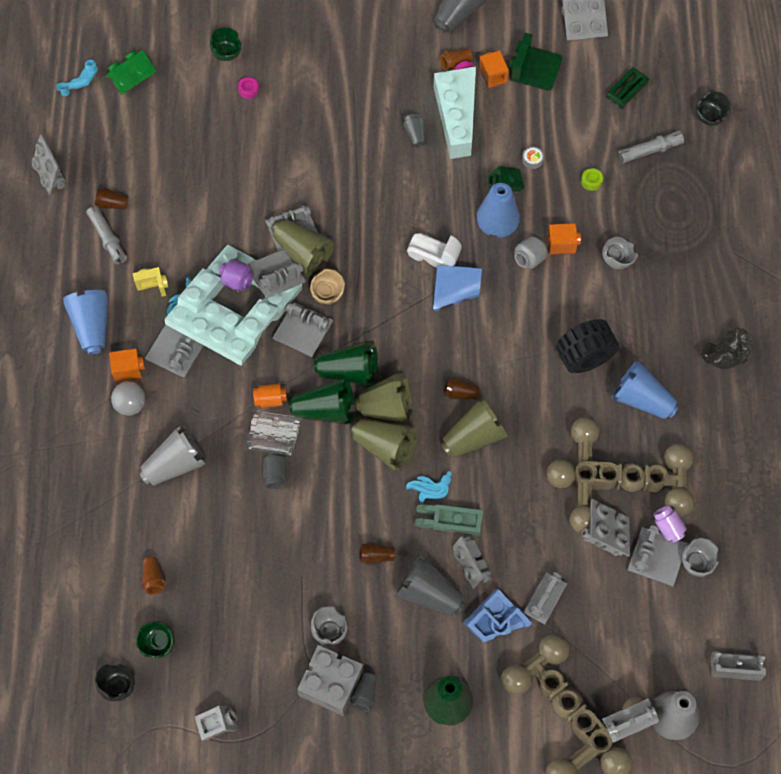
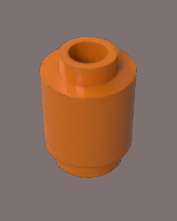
(269, 395)

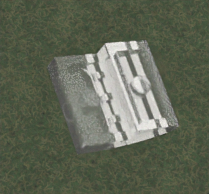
(273, 433)

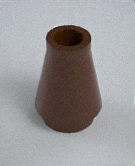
(110, 200)
(459, 389)
(375, 553)

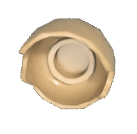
(327, 286)

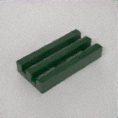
(617, 98)

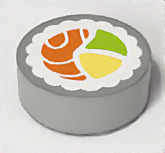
(533, 157)

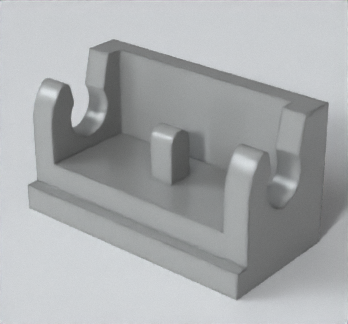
(737, 666)

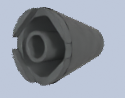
(454, 12)
(430, 589)

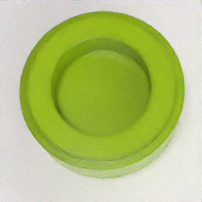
(592, 179)

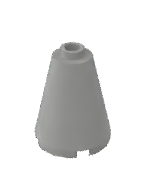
(172, 458)
(676, 714)

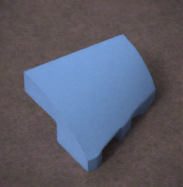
(456, 285)
(495, 617)

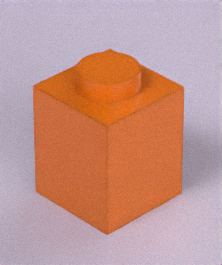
(493, 69)
(563, 238)
(126, 365)

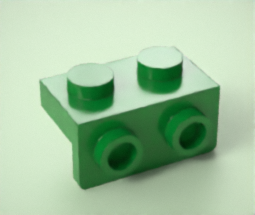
(131, 72)

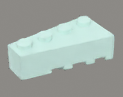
(455, 103)

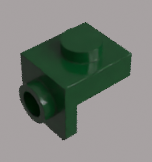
(506, 175)

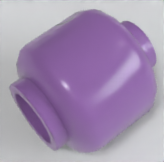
(236, 275)

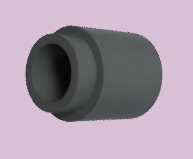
(274, 471)

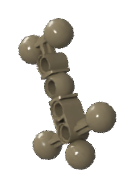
(586, 432)
(518, 679)

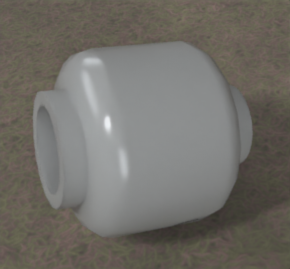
(530, 252)

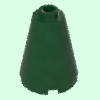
(352, 362)
(325, 403)
(448, 700)

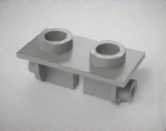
(475, 571)
(545, 597)
(630, 720)

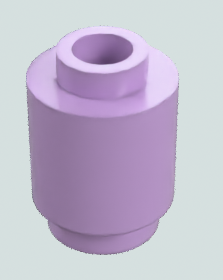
(669, 523)

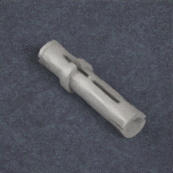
(660, 144)
(110, 242)

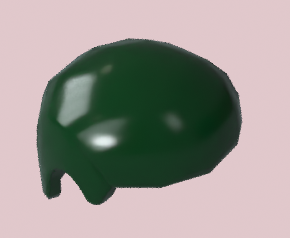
(225, 44)
(155, 639)

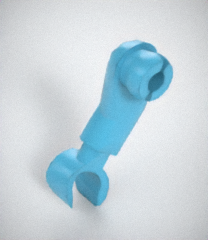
(82, 81)

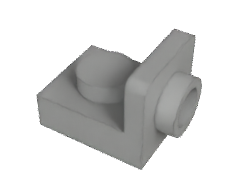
(216, 722)

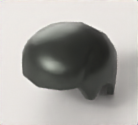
(713, 108)
(114, 682)

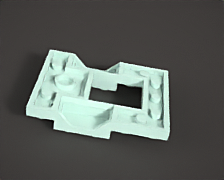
(218, 326)

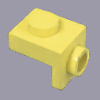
(150, 278)

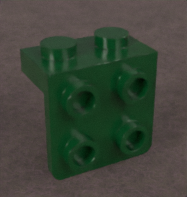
(534, 66)

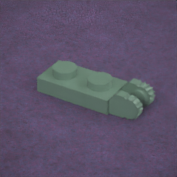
(450, 519)

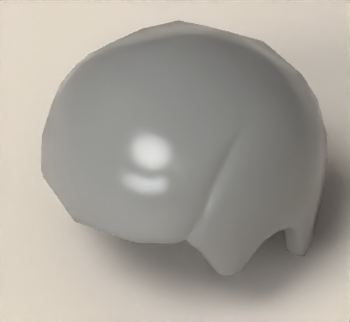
(619, 253)
(128, 398)
(700, 557)
(328, 626)

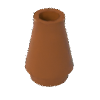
(452, 58)
(153, 579)

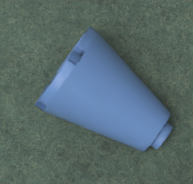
(498, 212)
(89, 318)
(645, 392)

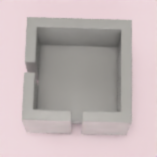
(330, 680)

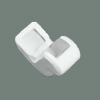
(434, 251)

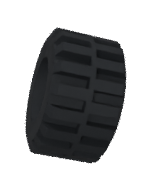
(587, 346)

